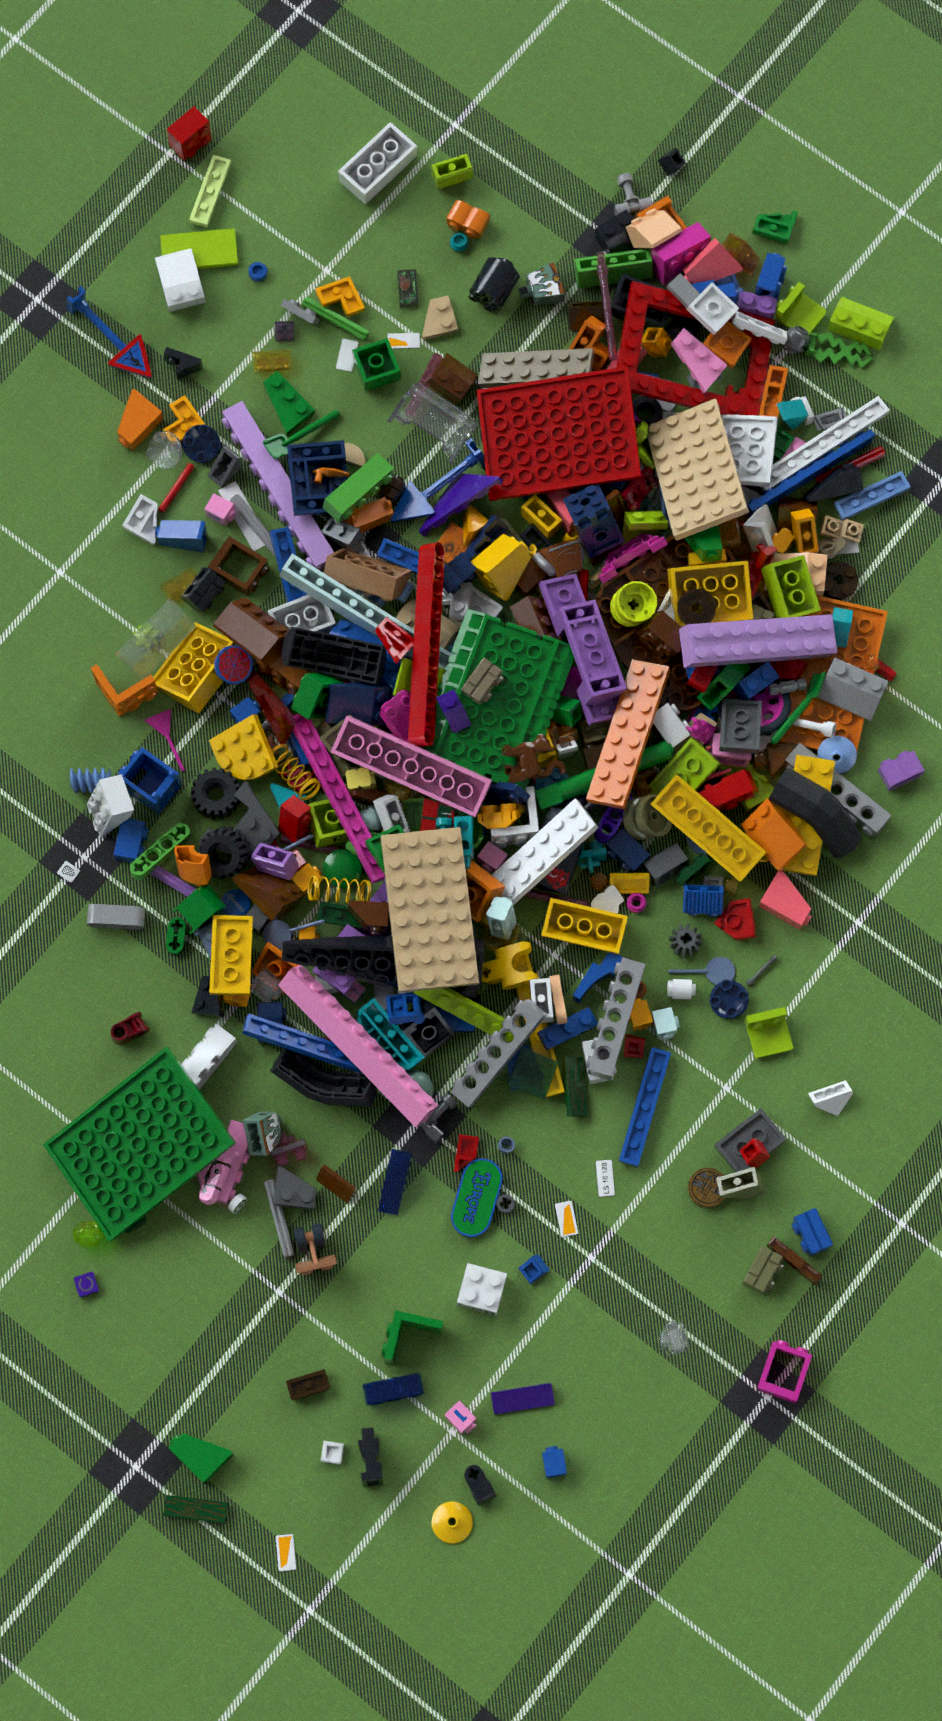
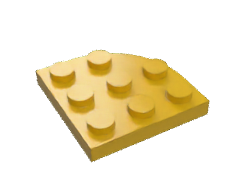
(244, 750)

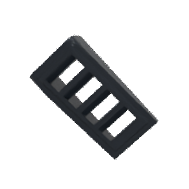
(537, 533)

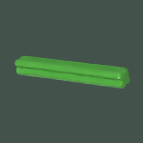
(335, 318)

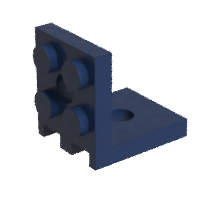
(593, 519)

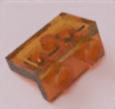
(562, 733)

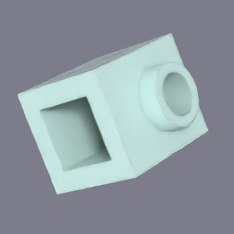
(665, 1023)

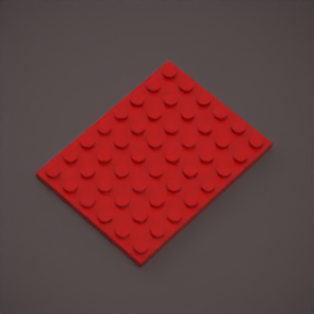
(559, 433)

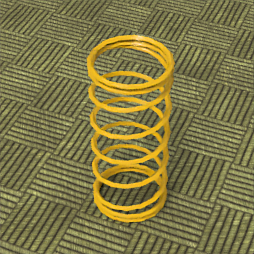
(307, 783)
(317, 889)

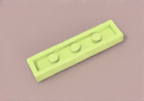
(210, 191)

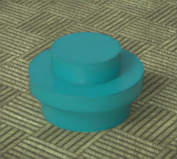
(459, 242)

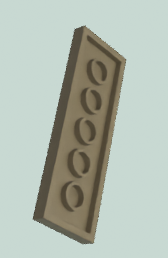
(528, 366)

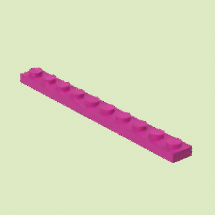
(337, 794)

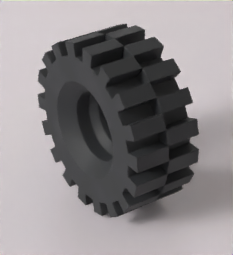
(210, 780)

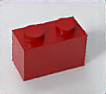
(294, 819)

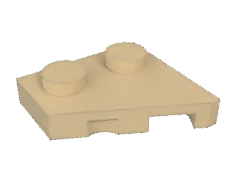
(439, 319)

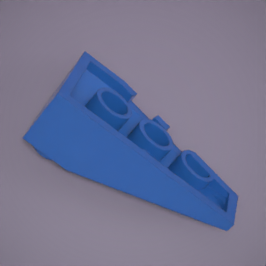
(354, 631)

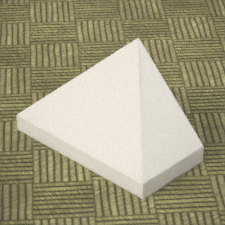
(832, 1097)

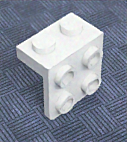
(760, 528)

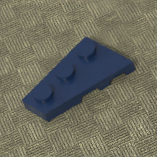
(506, 794)

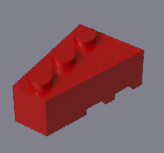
(731, 790)

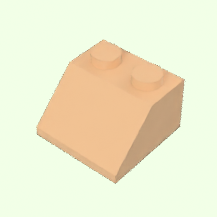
(652, 229)

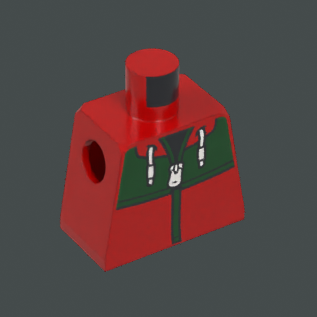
(433, 810)

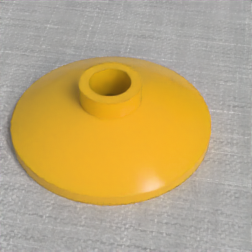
(453, 1533)

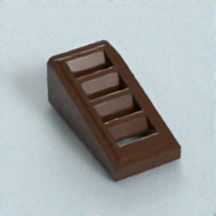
(367, 797)

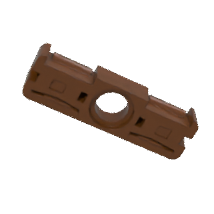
(794, 1260)

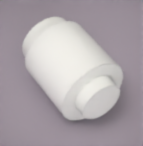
(681, 989)

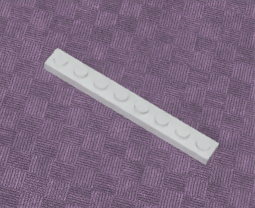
(827, 441)

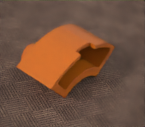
(192, 865)

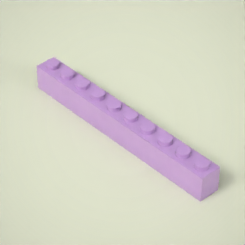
(277, 483)

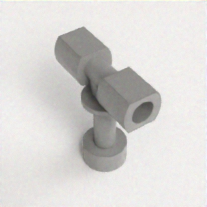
(632, 202)

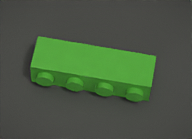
(632, 263)
(358, 488)

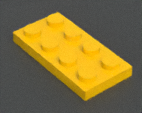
(231, 955)

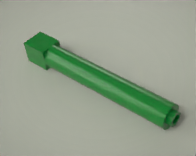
(581, 783)

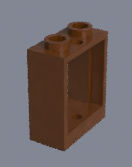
(223, 555)

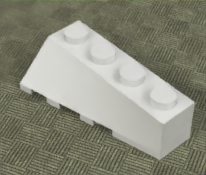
(208, 1055)

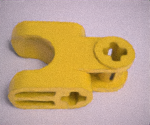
(505, 967)

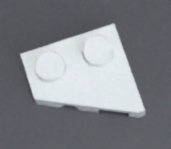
(142, 519)

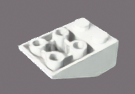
(109, 804)

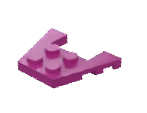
(633, 548)

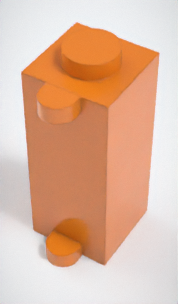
(371, 515)

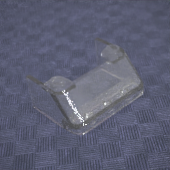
(435, 417)

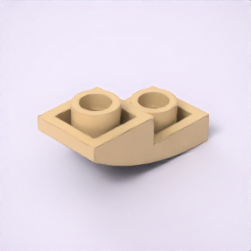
(846, 529)

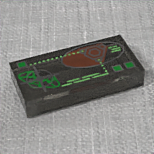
(407, 288)

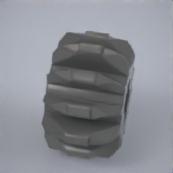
(693, 940)

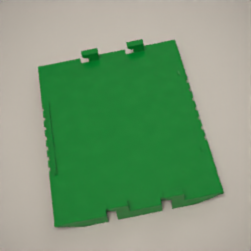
(518, 707)

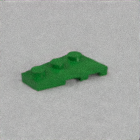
(288, 403)

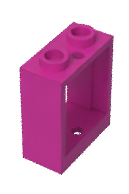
(777, 1391)

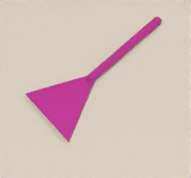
(161, 723)

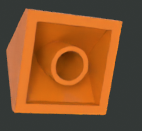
(272, 961)

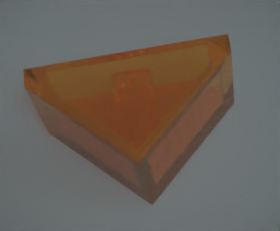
(776, 756)

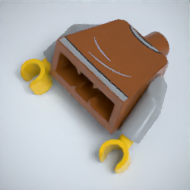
(560, 558)

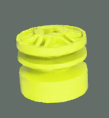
(642, 598)

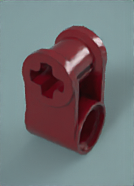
(130, 1028)

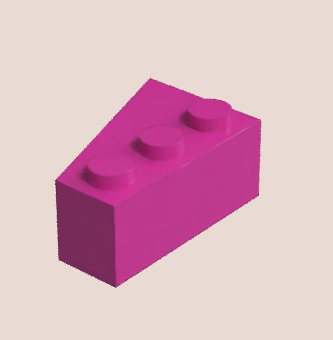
(678, 251)

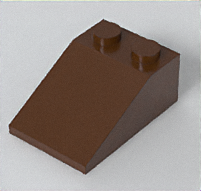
(270, 893)

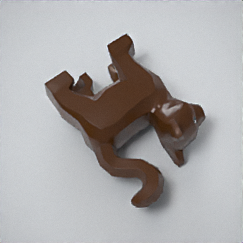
(527, 760)

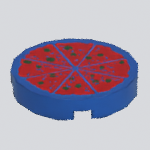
(233, 664)

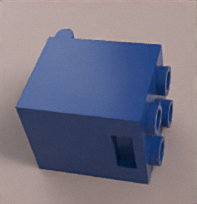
(157, 785)

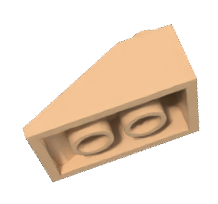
(816, 565)

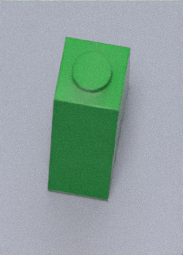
(706, 544)
(723, 684)
(199, 1455)

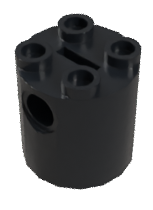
(494, 283)

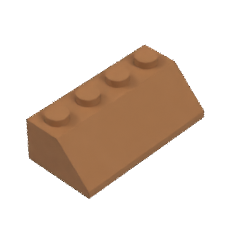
(367, 574)

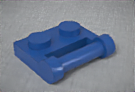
(398, 1010)

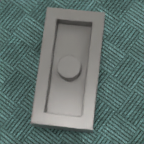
(308, 314)

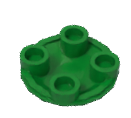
(342, 865)

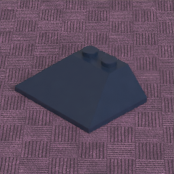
(303, 459)

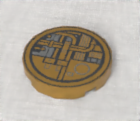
(704, 1188)

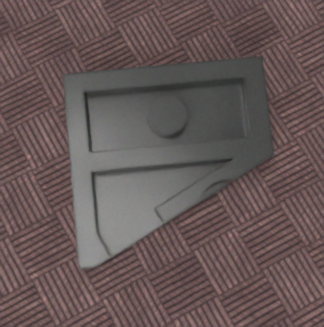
(293, 1191)

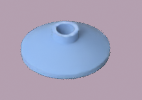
(842, 747)

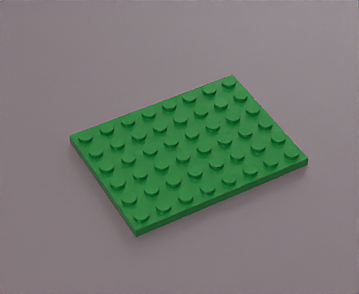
(139, 1144)

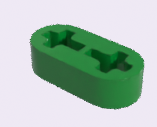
(180, 936)

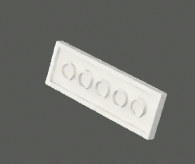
(545, 851)

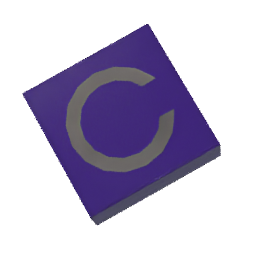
(86, 1284)

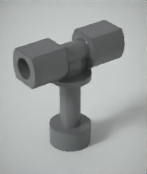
(430, 1124)

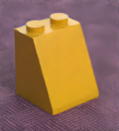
(502, 565)

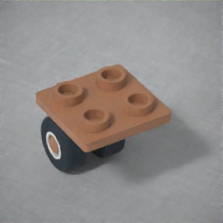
(315, 1236)

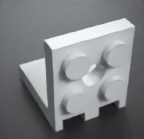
(518, 834)

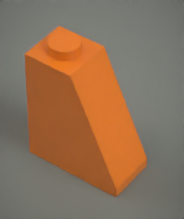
(138, 420)

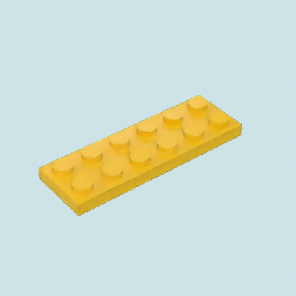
(820, 772)
(708, 828)

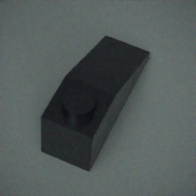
(839, 482)

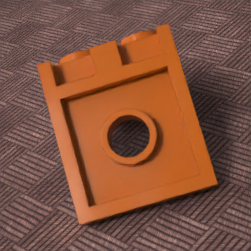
(129, 699)

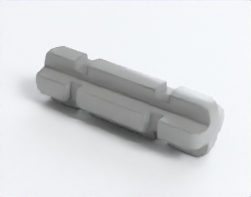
(787, 686)

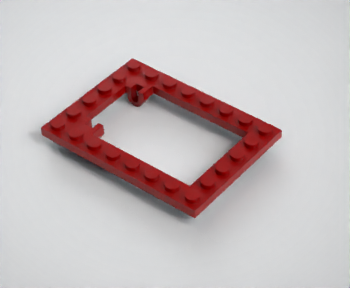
(742, 402)

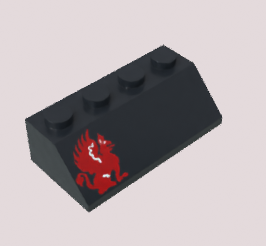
(561, 876)

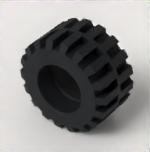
(237, 845)

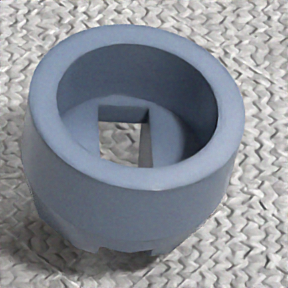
(506, 1141)

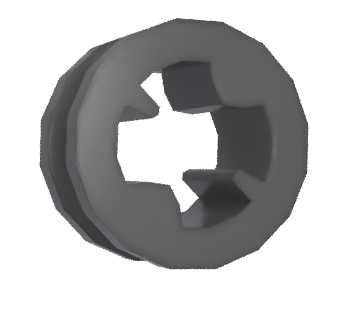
(500, 1201)

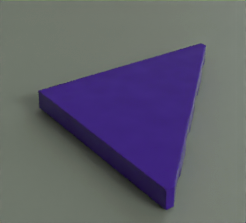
(457, 496)

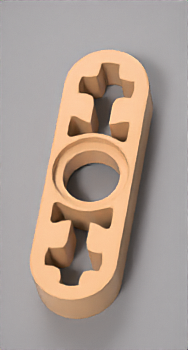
(558, 999)

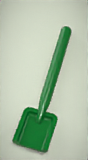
(278, 444)
(813, 692)

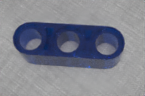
(393, 1389)

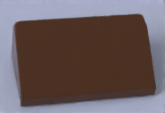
(336, 1184)

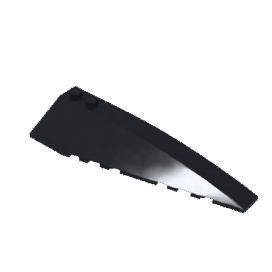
(365, 958)

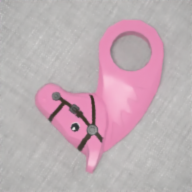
(214, 1177)

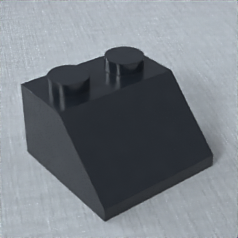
(613, 235)
(431, 1032)

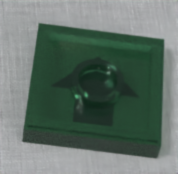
(532, 1073)

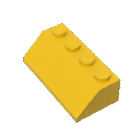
(584, 926)

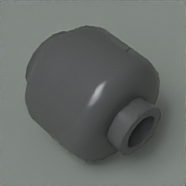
(796, 340)

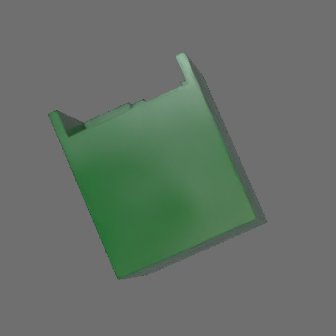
(200, 907)

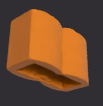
(467, 219)

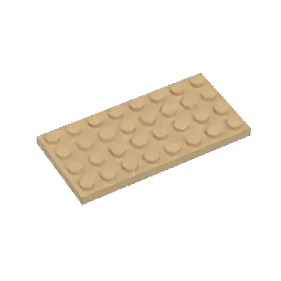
(696, 469)
(429, 909)

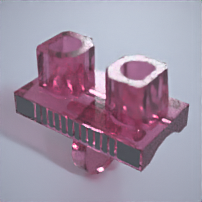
(298, 1148)

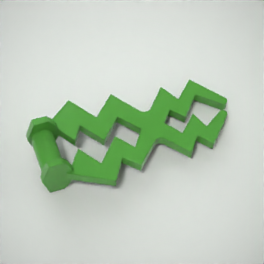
(845, 350)

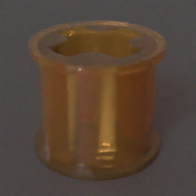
(642, 787)

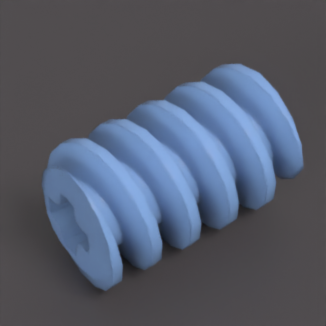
(86, 780)

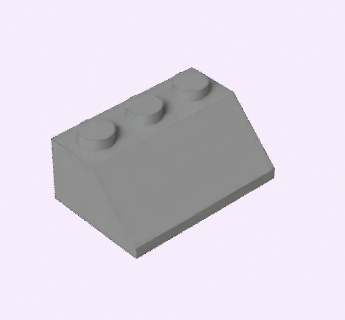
(852, 689)

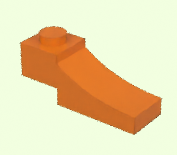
(773, 391)

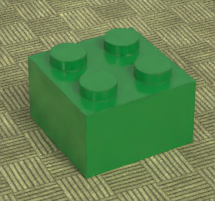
(376, 364)
(313, 695)

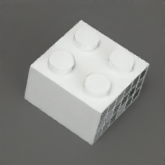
(481, 1289)

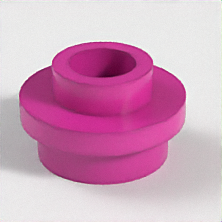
(636, 897)

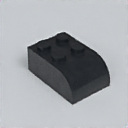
(654, 317)

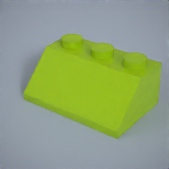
(860, 323)
(790, 588)

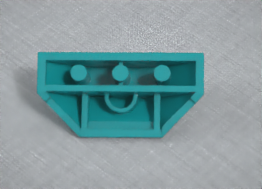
(389, 1037)

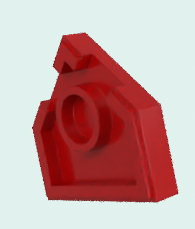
(738, 920)

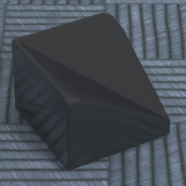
(671, 161)

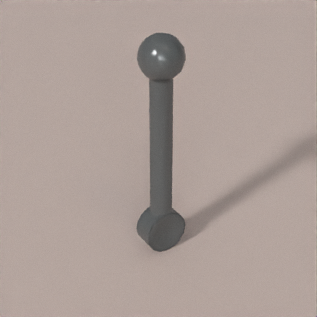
(750, 981)

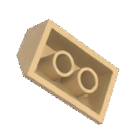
(448, 631)

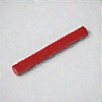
(176, 487)

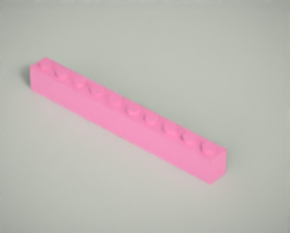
(358, 1045)

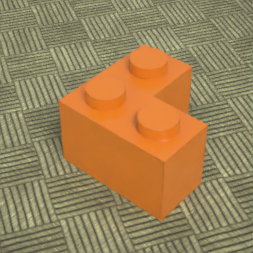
(589, 338)

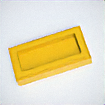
(630, 882)

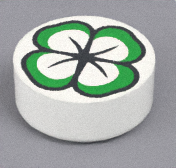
(237, 1203)

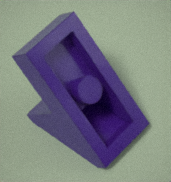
(453, 711)

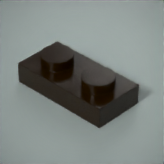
(308, 1385)

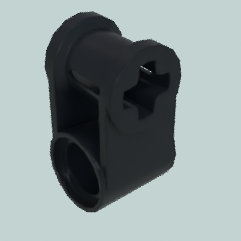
(480, 1488)

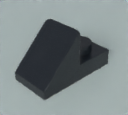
(186, 363)

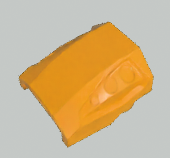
(500, 816)

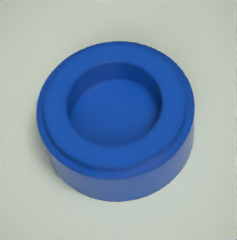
(257, 272)

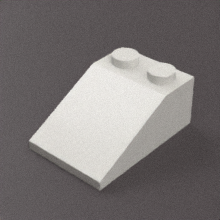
(180, 280)

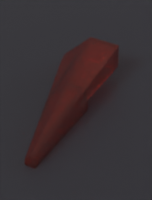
(275, 711)

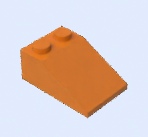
(774, 833)

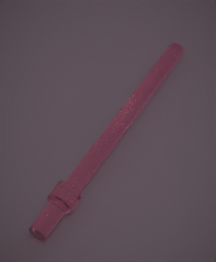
(602, 272)

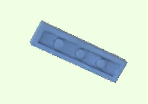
(872, 495)

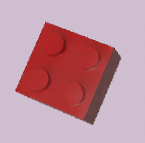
(189, 133)

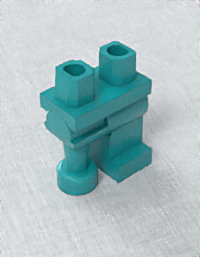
(466, 826)

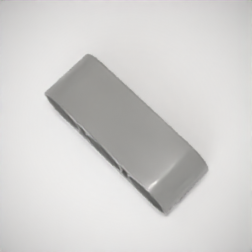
(115, 916)

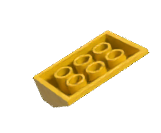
(724, 581)
(189, 669)

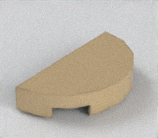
(354, 455)

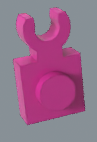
(701, 730)

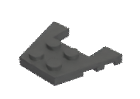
(255, 824)

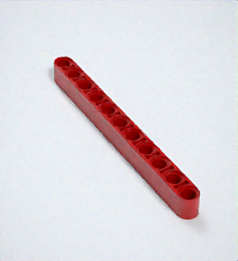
(426, 644)

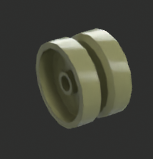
(643, 820)

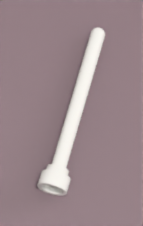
(827, 729)

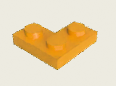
(343, 292)
(186, 417)

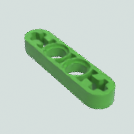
(157, 849)

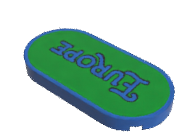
(476, 1197)

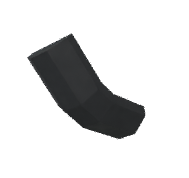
(334, 655)
(819, 810)
(321, 1083)

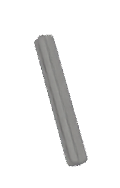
(252, 521)
(279, 1220)

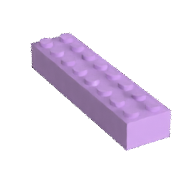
(757, 641)

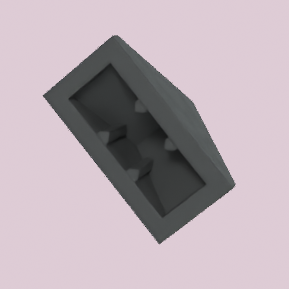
(224, 467)

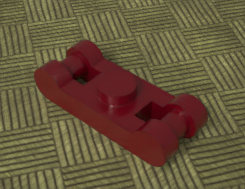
(639, 489)

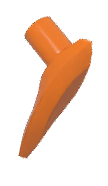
(327, 472)

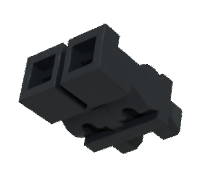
(369, 1450)

